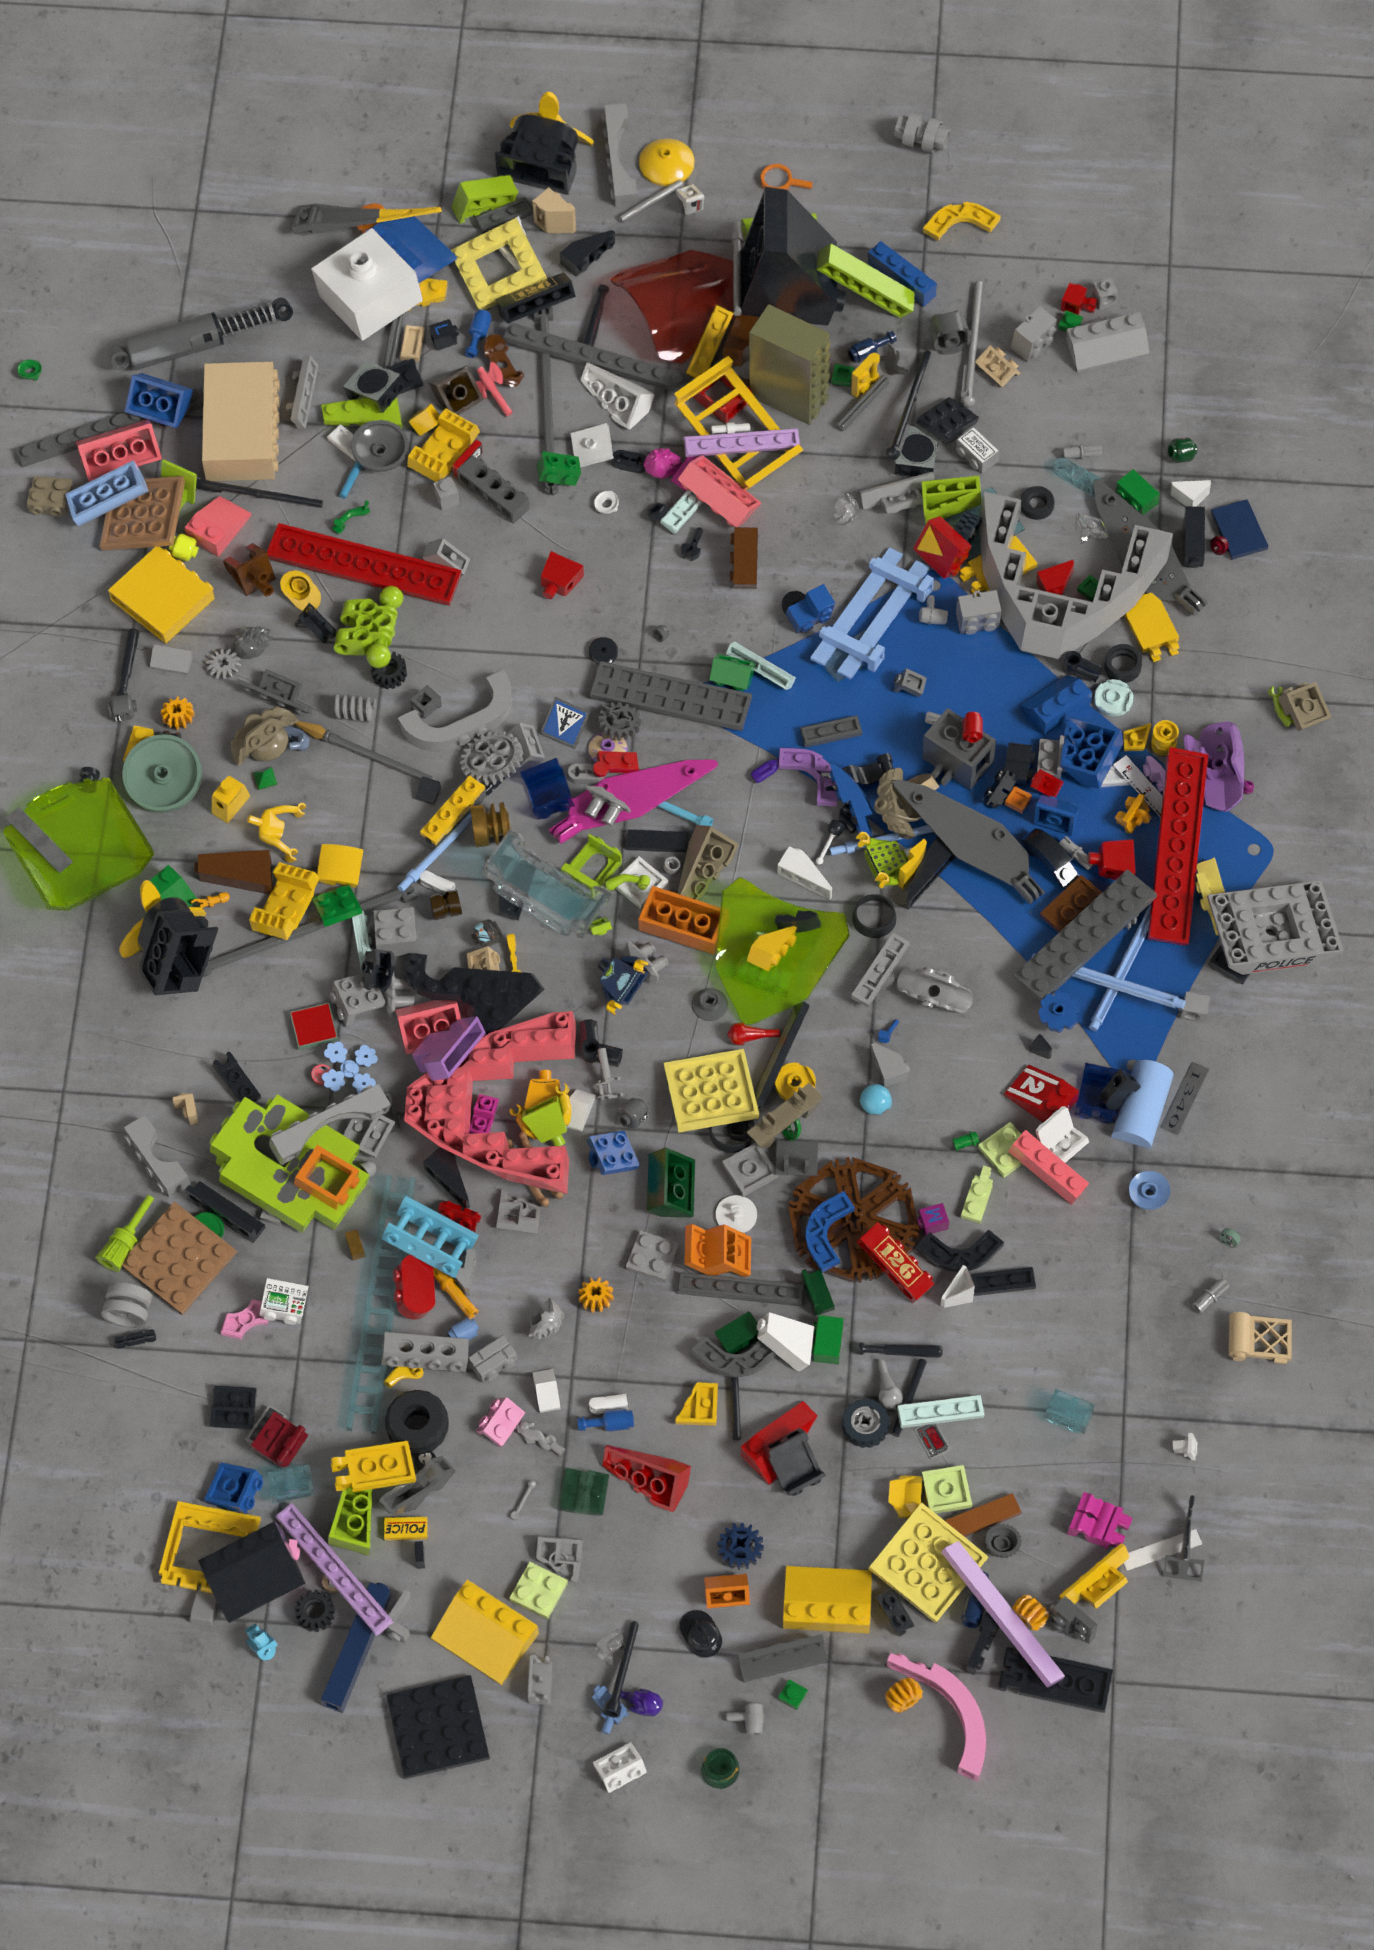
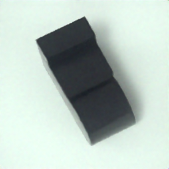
(1118, 1089)

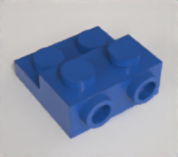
(234, 1488)

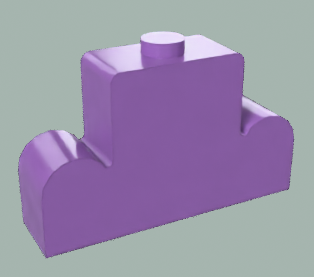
(445, 1050)

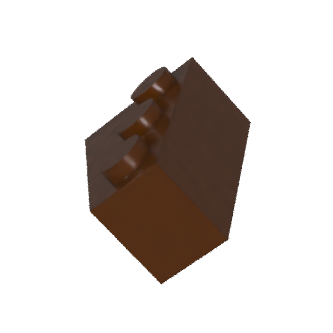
(744, 557)

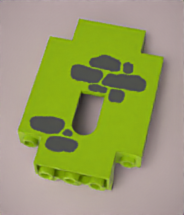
(272, 1184)

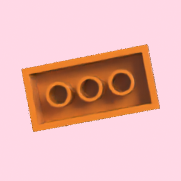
(680, 919)

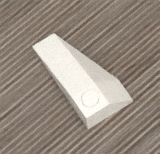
(622, 398)

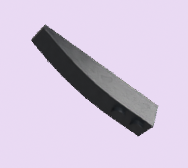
(931, 866)

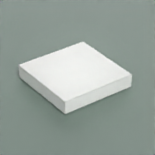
(631, 890)

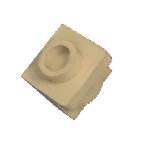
(188, 1104)

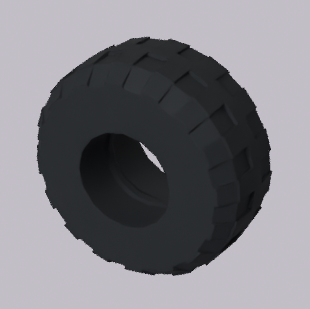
(417, 1403)

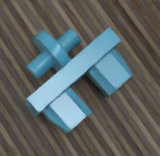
(261, 1642)

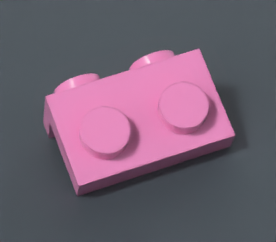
(500, 1420)

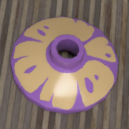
(597, 744)

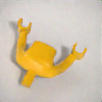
(272, 828)

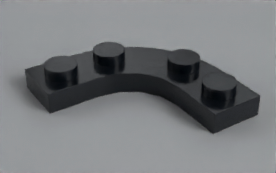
(426, 986)
(954, 1259)

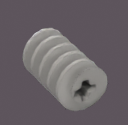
(354, 708)

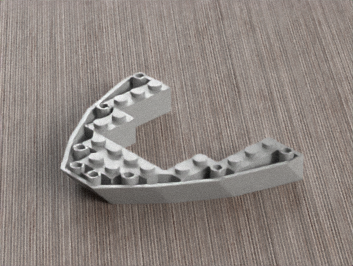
(1053, 622)

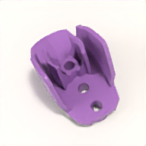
(1224, 769)

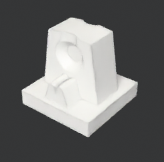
(1187, 1447)

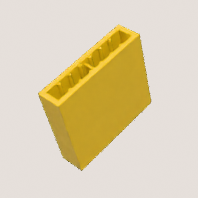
(161, 594)

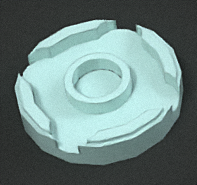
(1113, 698)

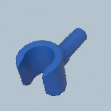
(884, 1036)

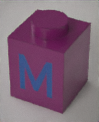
(933, 1219)

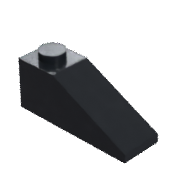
(444, 1169)

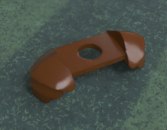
(495, 351)

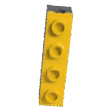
(452, 812)

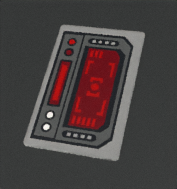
(933, 1440)

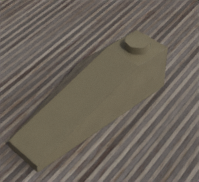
(705, 858)

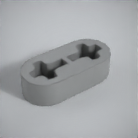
(585, 775)

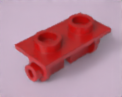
(466, 1218)

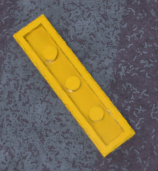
(709, 341)

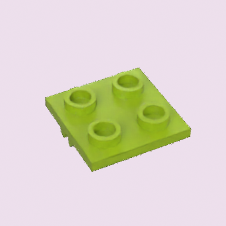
(171, 470)

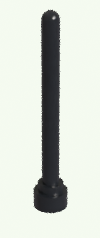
(613, 1706)

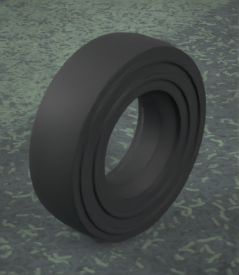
(1037, 513)

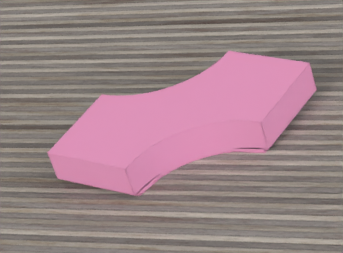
(238, 1323)

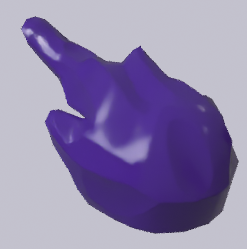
(646, 1702)

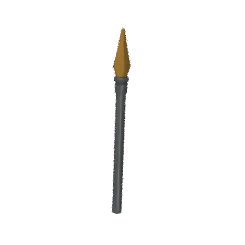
(319, 732)

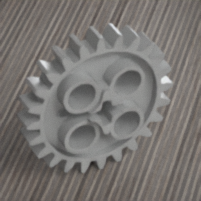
(492, 757)

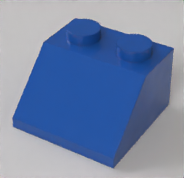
(1056, 815)

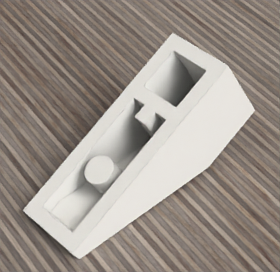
(800, 869)

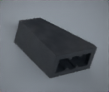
(1194, 536)

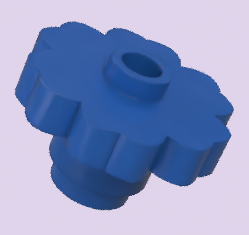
(1059, 1011)

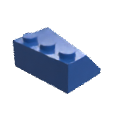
(1089, 750)

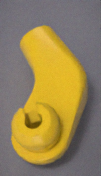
(401, 1373)

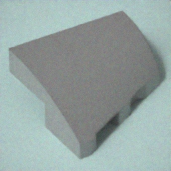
(517, 1214)
(561, 1554)

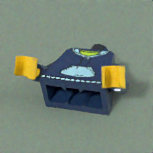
(621, 980)

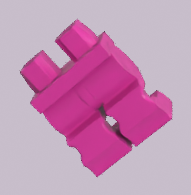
(1102, 1525)

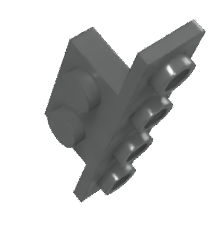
(279, 688)

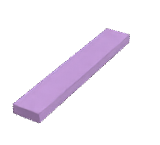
(741, 442)

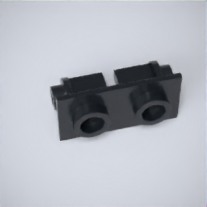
(317, 623)
(995, 793)
(895, 1612)

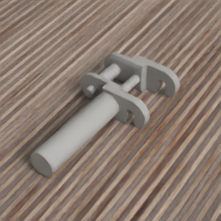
(606, 1076)

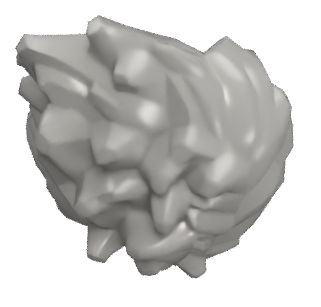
(547, 1320)

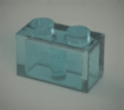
(1069, 1411)

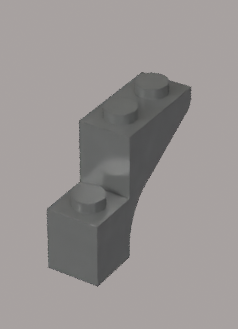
(410, 1495)

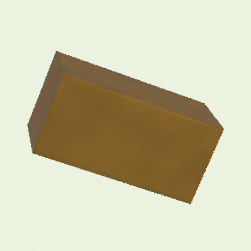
(355, 1245)

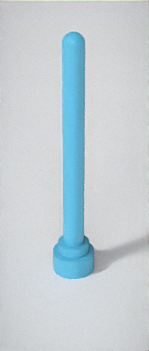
(702, 820)

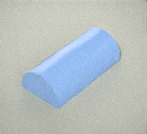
(106, 493)
(1143, 1109)

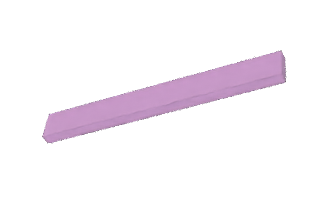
(334, 1569)
(1003, 1614)

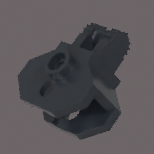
(378, 969)

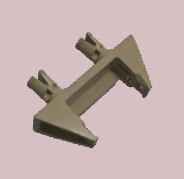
(775, 1122)

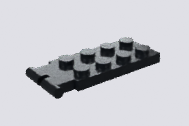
(1082, 1686)

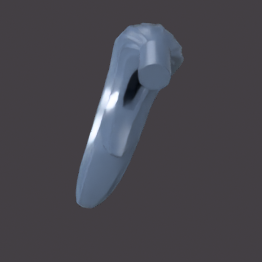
(300, 739)

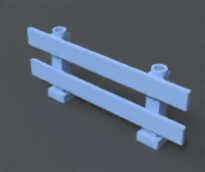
(864, 649)

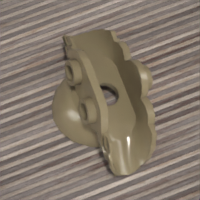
(262, 735)
(893, 807)

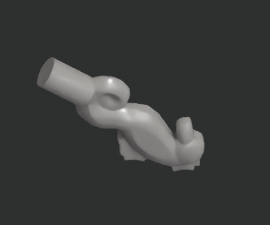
(531, 1436)

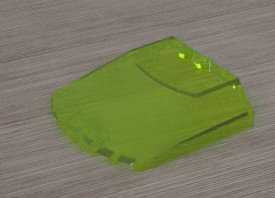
(93, 831)

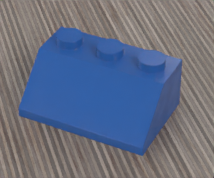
(158, 399)
(1053, 704)

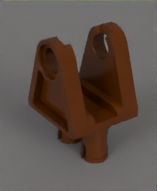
(253, 573)

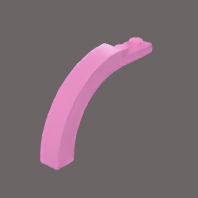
(960, 1699)

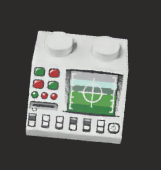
(283, 1301)

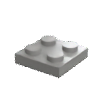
(750, 1169)
(652, 1256)

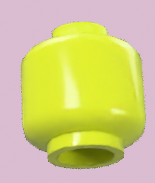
(184, 547)

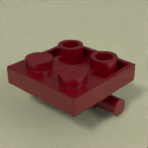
(279, 1440)

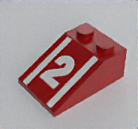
(1041, 1093)

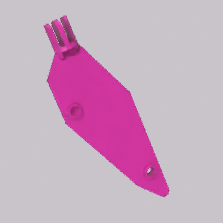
(639, 791)

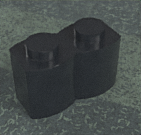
(1018, 761)

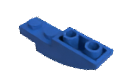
(850, 791)

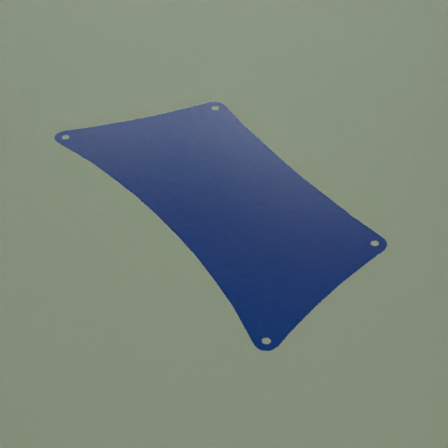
(994, 678)

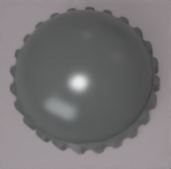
(1002, 1541)

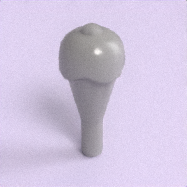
(889, 1394)

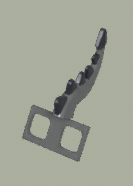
(1184, 1558)

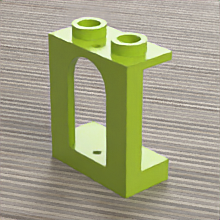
(594, 846)

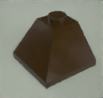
(456, 390)

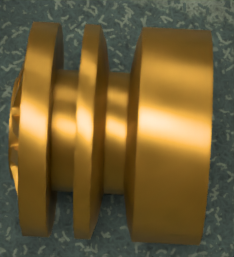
(489, 824)

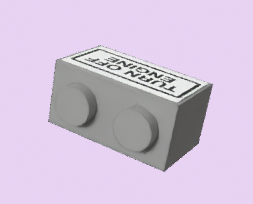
(977, 450)

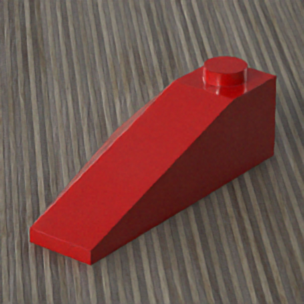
(752, 1452)
(654, 1476)

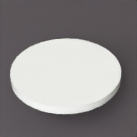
(737, 1213)

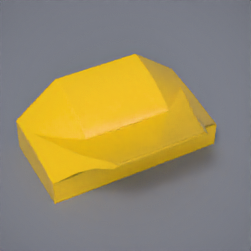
(905, 1494)

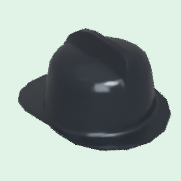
(701, 1633)

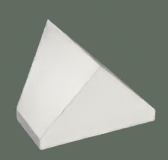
(960, 1290)

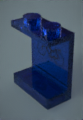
(548, 789)
(1089, 1101)

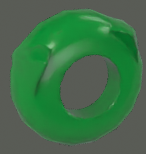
(29, 364)
(790, 1134)

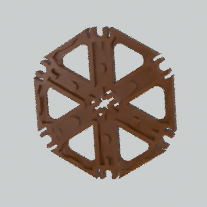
(868, 1209)

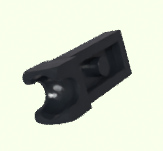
(236, 1079)
(988, 1629)

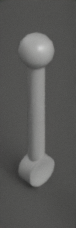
(515, 1514)

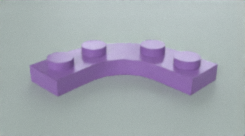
(813, 764)

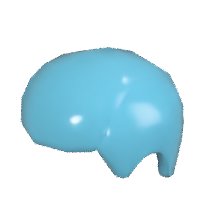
(875, 1099)

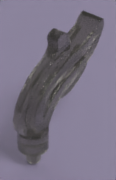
(890, 362)

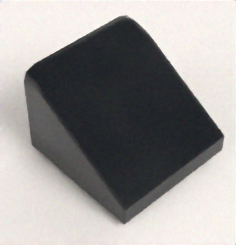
(428, 790)

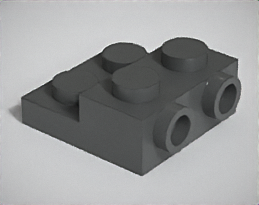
(1069, 1617)

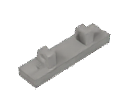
(306, 380)
(880, 970)

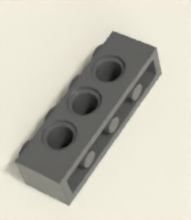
(512, 508)

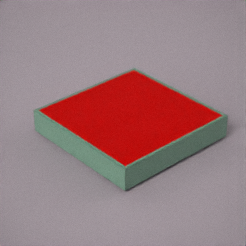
(314, 1026)

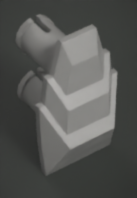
(601, 797)
(643, 953)
(393, 1000)

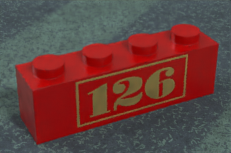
(895, 1262)

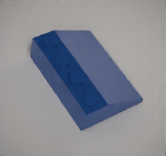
(415, 245)

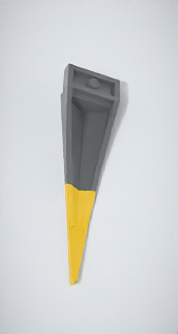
(328, 217)

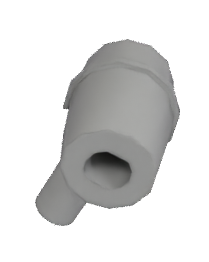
(931, 614)
(752, 1716)

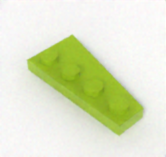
(359, 412)

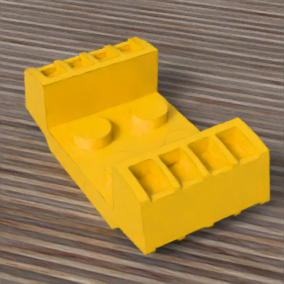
(443, 446)
(286, 902)

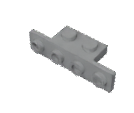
(896, 495)

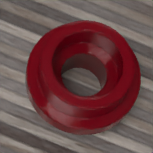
(1219, 545)

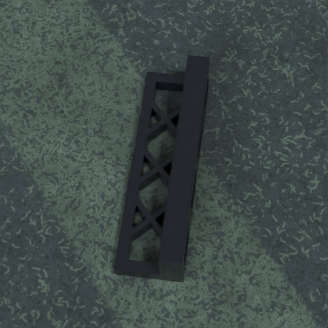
(228, 1212)

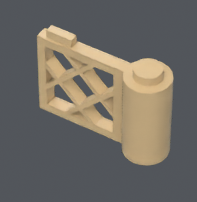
(1242, 1337)

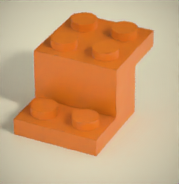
(717, 1250)

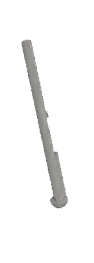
(968, 373)

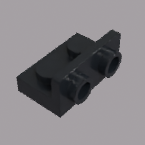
(408, 373)

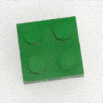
(337, 905)

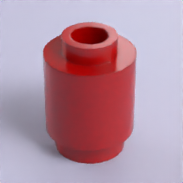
(972, 727)

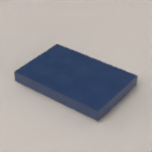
(1240, 528)

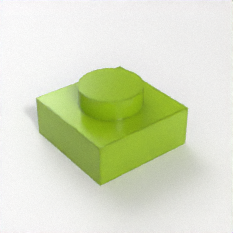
(600, 926)

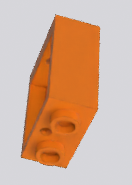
(318, 1192)

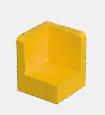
(425, 419)

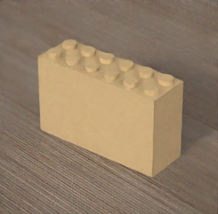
(240, 421)

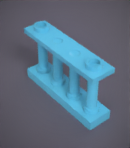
(436, 1224)

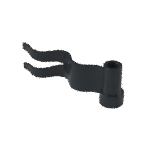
(867, 774)

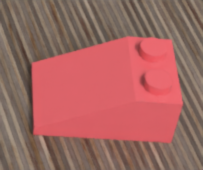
(217, 525)

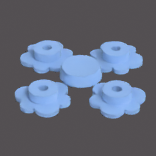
(348, 1068)

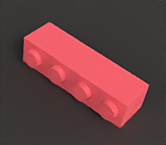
(1048, 1167)

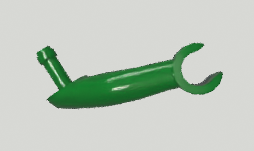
(359, 511)

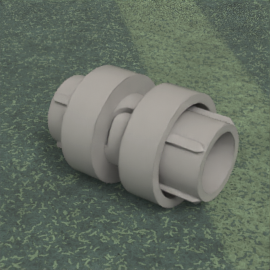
(929, 134)

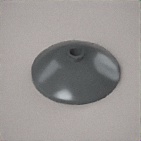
(382, 437)

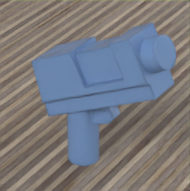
(600, 1698)

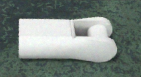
(436, 882)
(601, 1404)

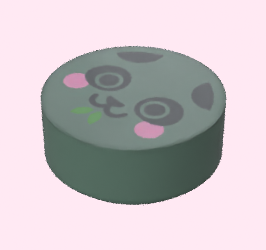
(1230, 1237)

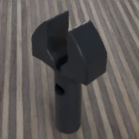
(693, 545)

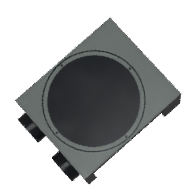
(374, 384)
(917, 453)

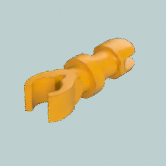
(210, 901)

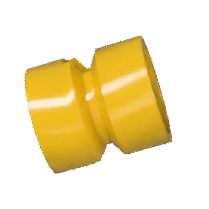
(1164, 736)

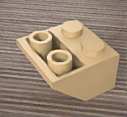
(554, 213)

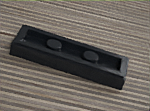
(657, 841)
(1003, 1281)

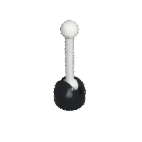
(835, 829)

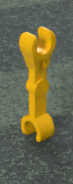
(512, 948)

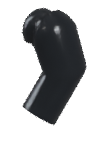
(845, 818)

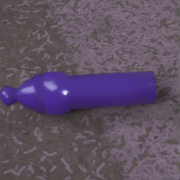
(765, 770)

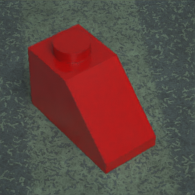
(1055, 578)

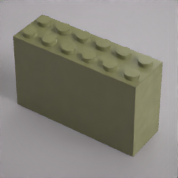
(789, 364)

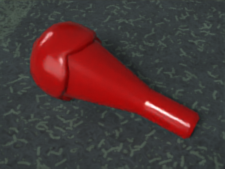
(741, 1033)

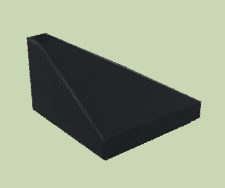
(1041, 1047)

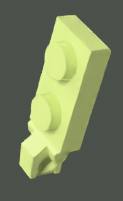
(978, 1196)

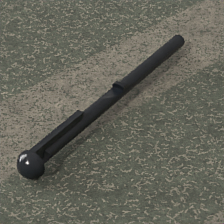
(894, 451)
(219, 487)

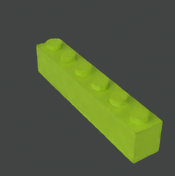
(865, 280)

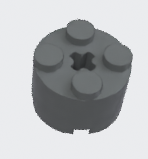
(949, 332)

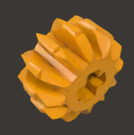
(177, 713)
(595, 1288)
(1030, 1612)
(903, 1694)

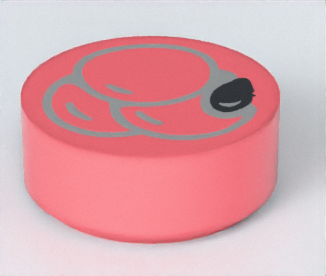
(317, 1073)

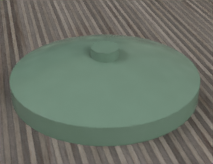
(162, 773)

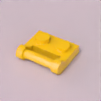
(862, 377)

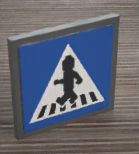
(565, 722)

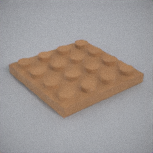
(146, 519)
(178, 1258)

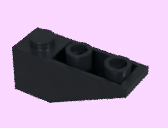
(583, 252)

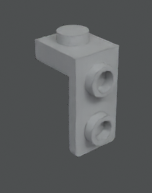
(395, 1630)

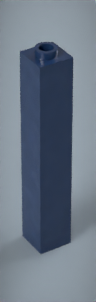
(353, 1655)

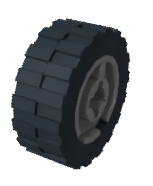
(862, 1434)

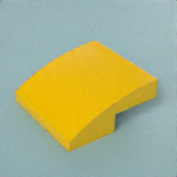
(339, 864)
(909, 869)

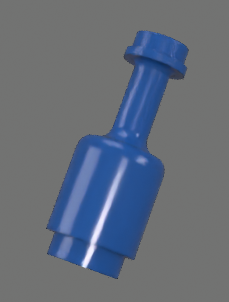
(478, 330)
(612, 1421)

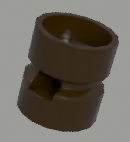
(445, 904)

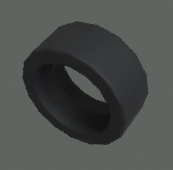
(1123, 650)

